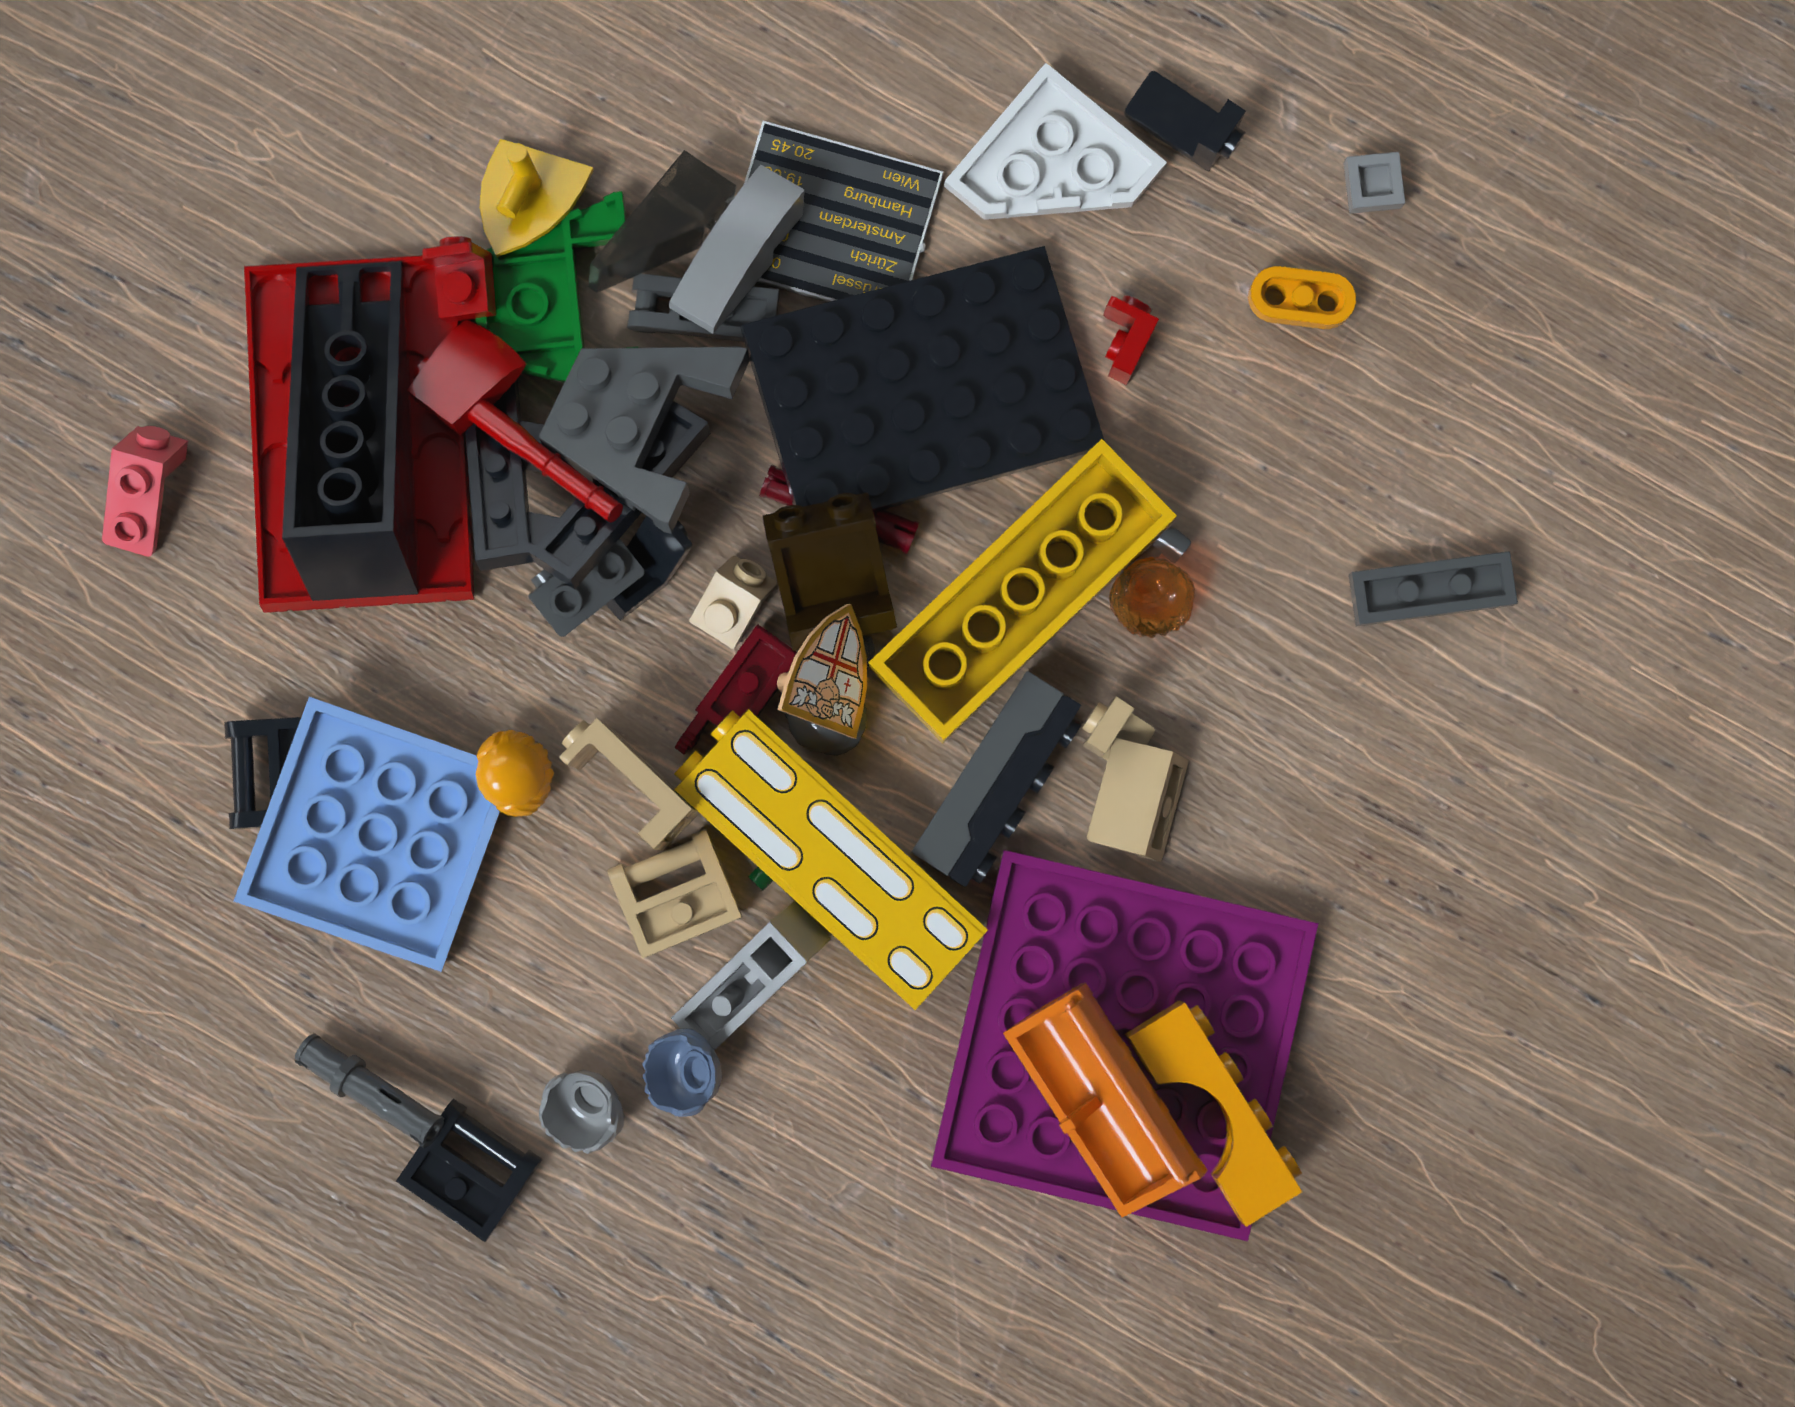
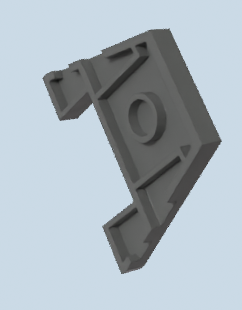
(616, 409)

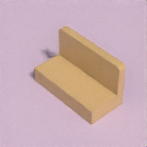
(1137, 799)

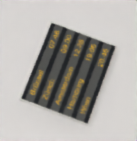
(859, 215)

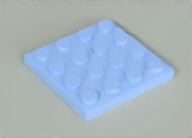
(371, 836)

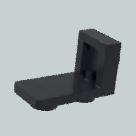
(1186, 121)
(659, 556)

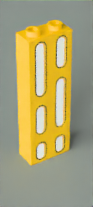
(828, 857)

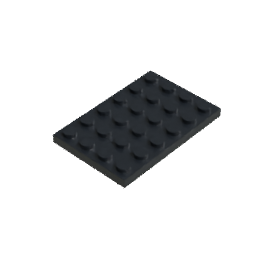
(924, 384)

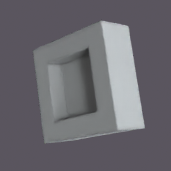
(1374, 182)

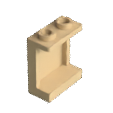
(674, 811)

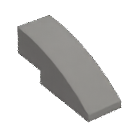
(738, 249)

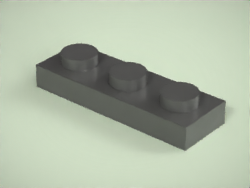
(1432, 588)

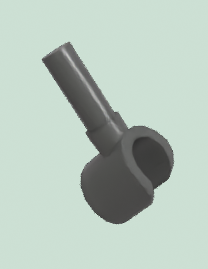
(1170, 544)

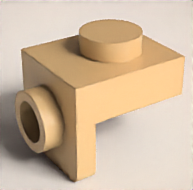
(732, 600)
(1112, 723)

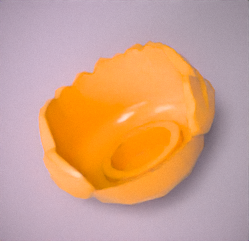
(514, 772)

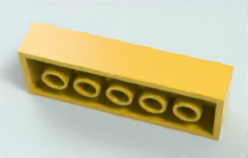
(1022, 591)

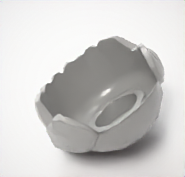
(581, 1111)

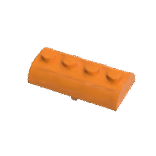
(1104, 1101)

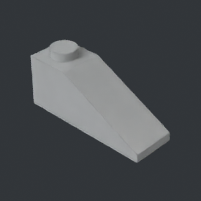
(753, 975)

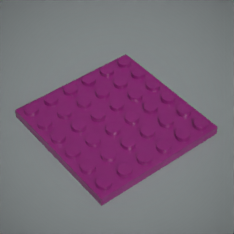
(1138, 955)

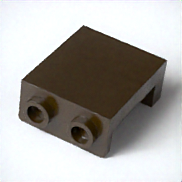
(826, 560)

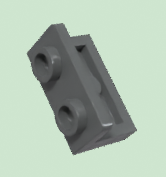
(568, 607)

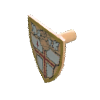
(828, 675)

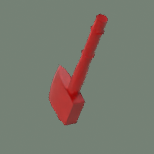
(466, 381)

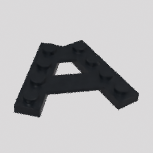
(580, 538)

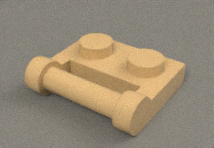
(682, 910)

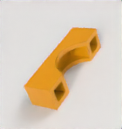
(1251, 1170)

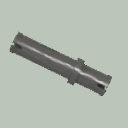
(351, 1078)

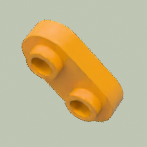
(1300, 296)

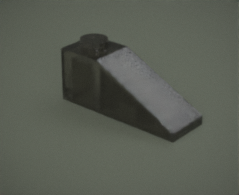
(665, 224)

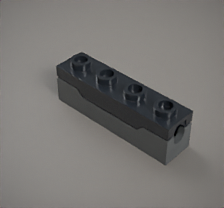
(997, 779)

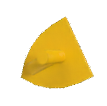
(527, 194)

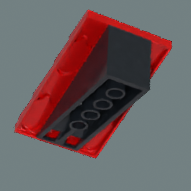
(350, 474)

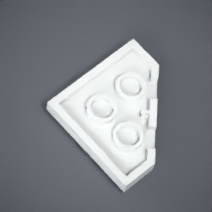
(1053, 157)

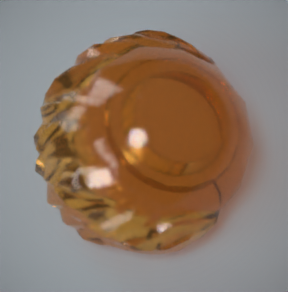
(1152, 597)

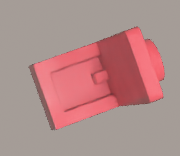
(137, 487)

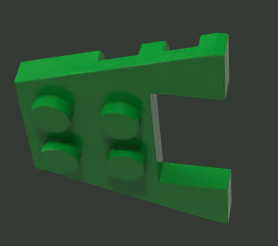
(540, 292)

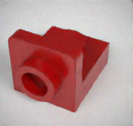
(462, 279)
(1128, 347)

